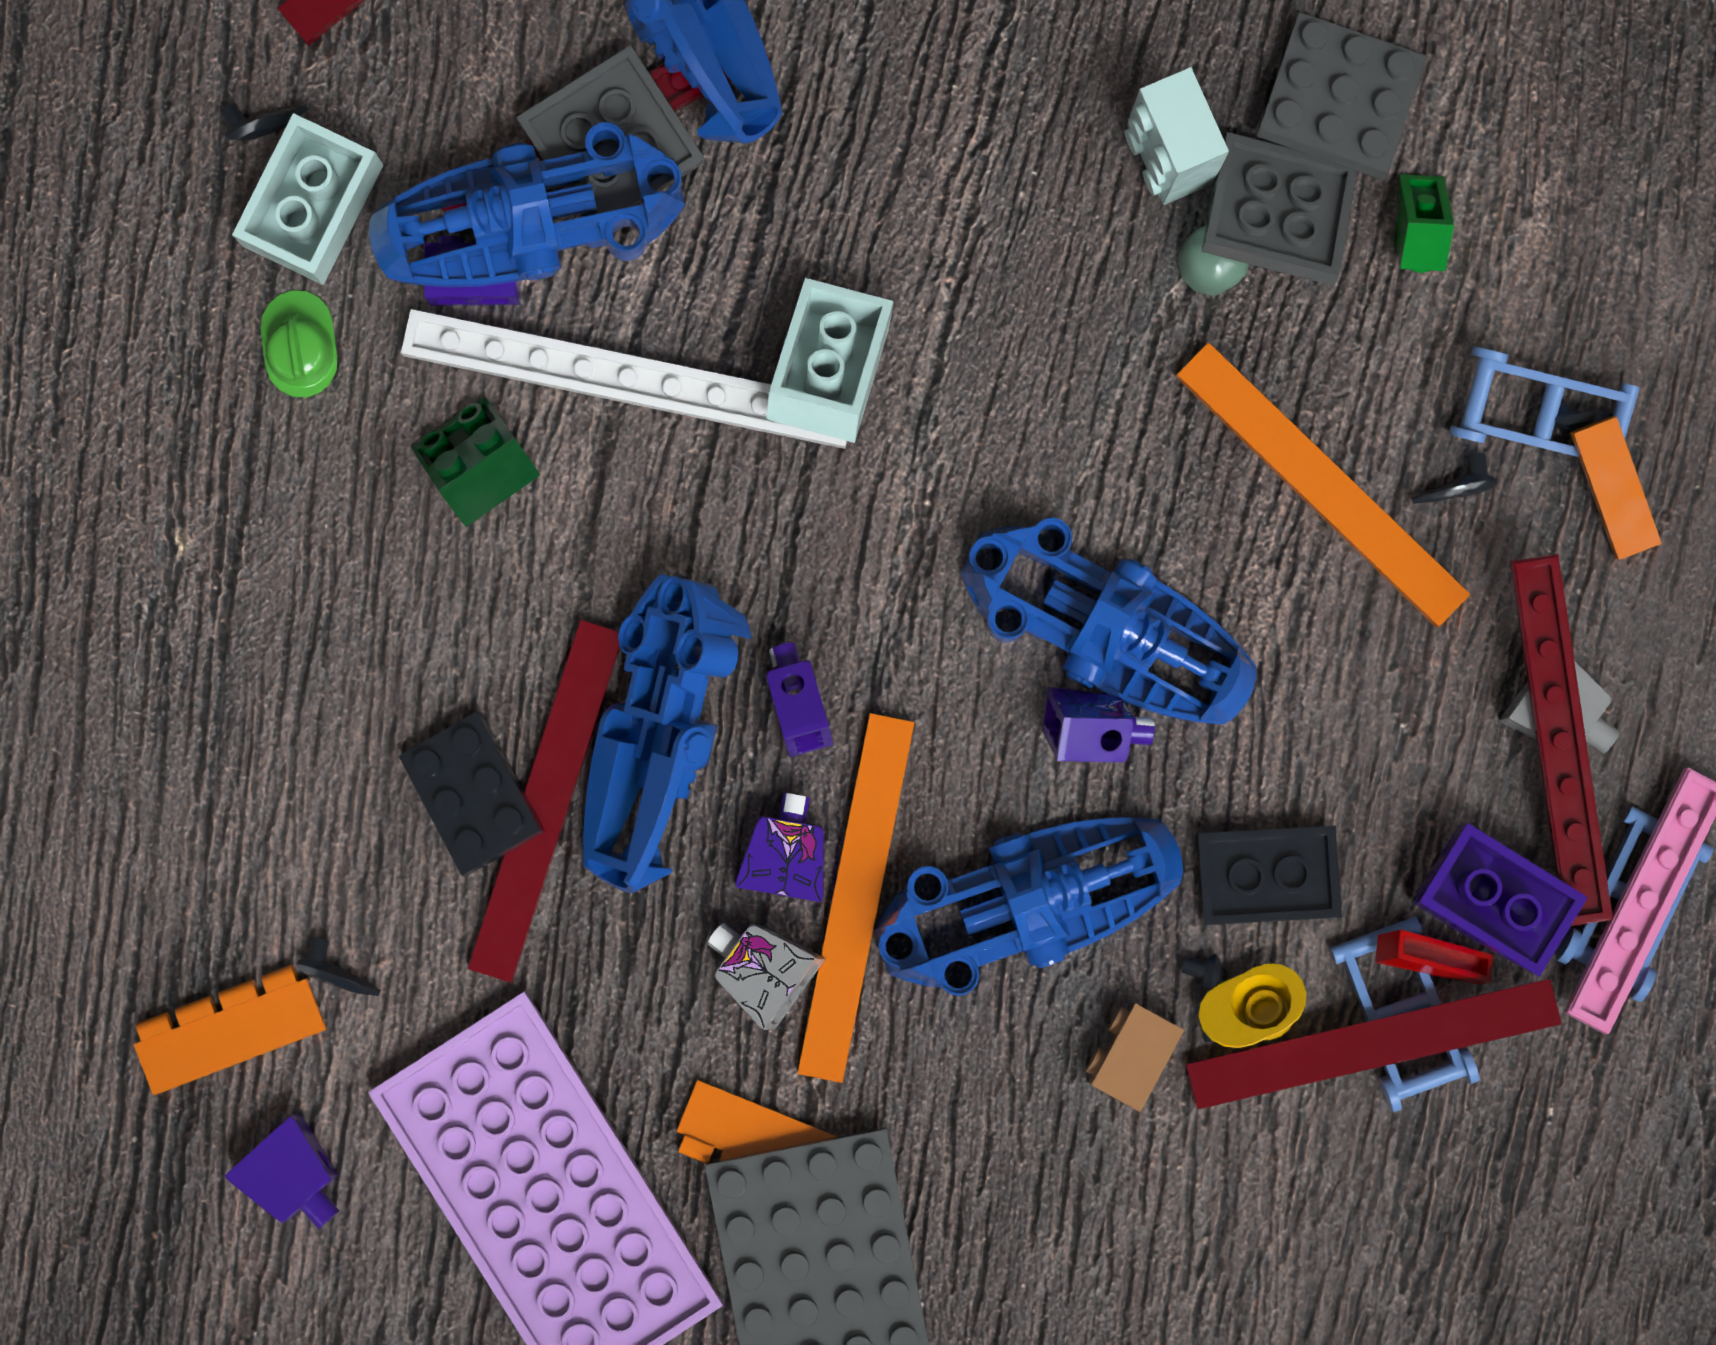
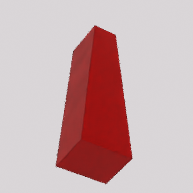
(1433, 957)

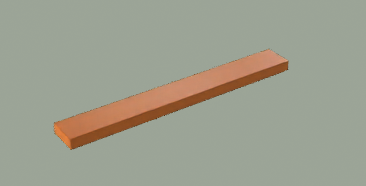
(1322, 485)
(856, 898)

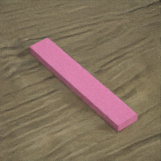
(1645, 902)

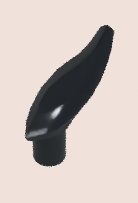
(258, 125)
(1573, 419)
(1475, 483)
(1208, 971)
(331, 974)

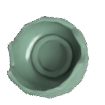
(1205, 271)

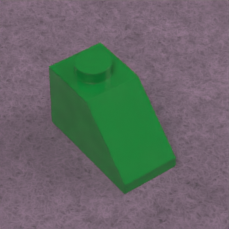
(1423, 223)

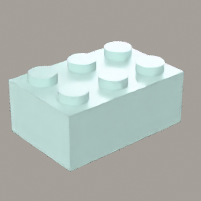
(1175, 137)
(308, 199)
(829, 360)

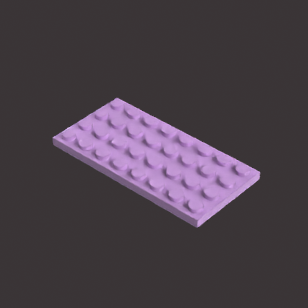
(543, 1188)

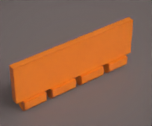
(221, 1039)
(737, 1126)

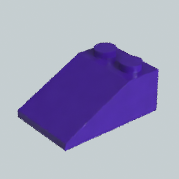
(1499, 899)

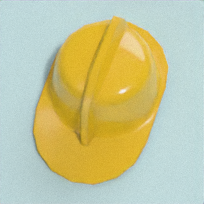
(1253, 1006)

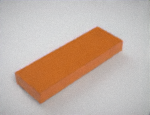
(1615, 487)

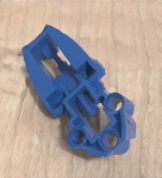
(702, 41)
(515, 213)
(1119, 629)
(657, 733)
(1041, 896)

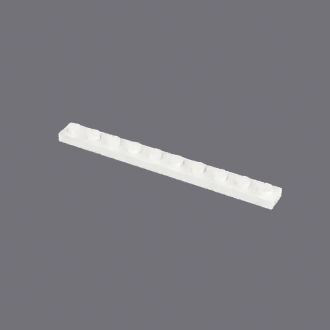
(596, 373)

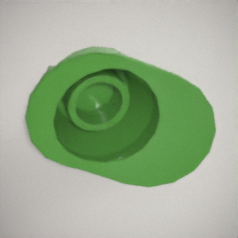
(299, 343)

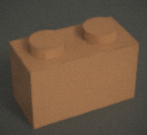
(1134, 1055)

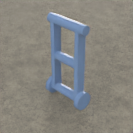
(1490, 360)
(1575, 941)
(1391, 1085)

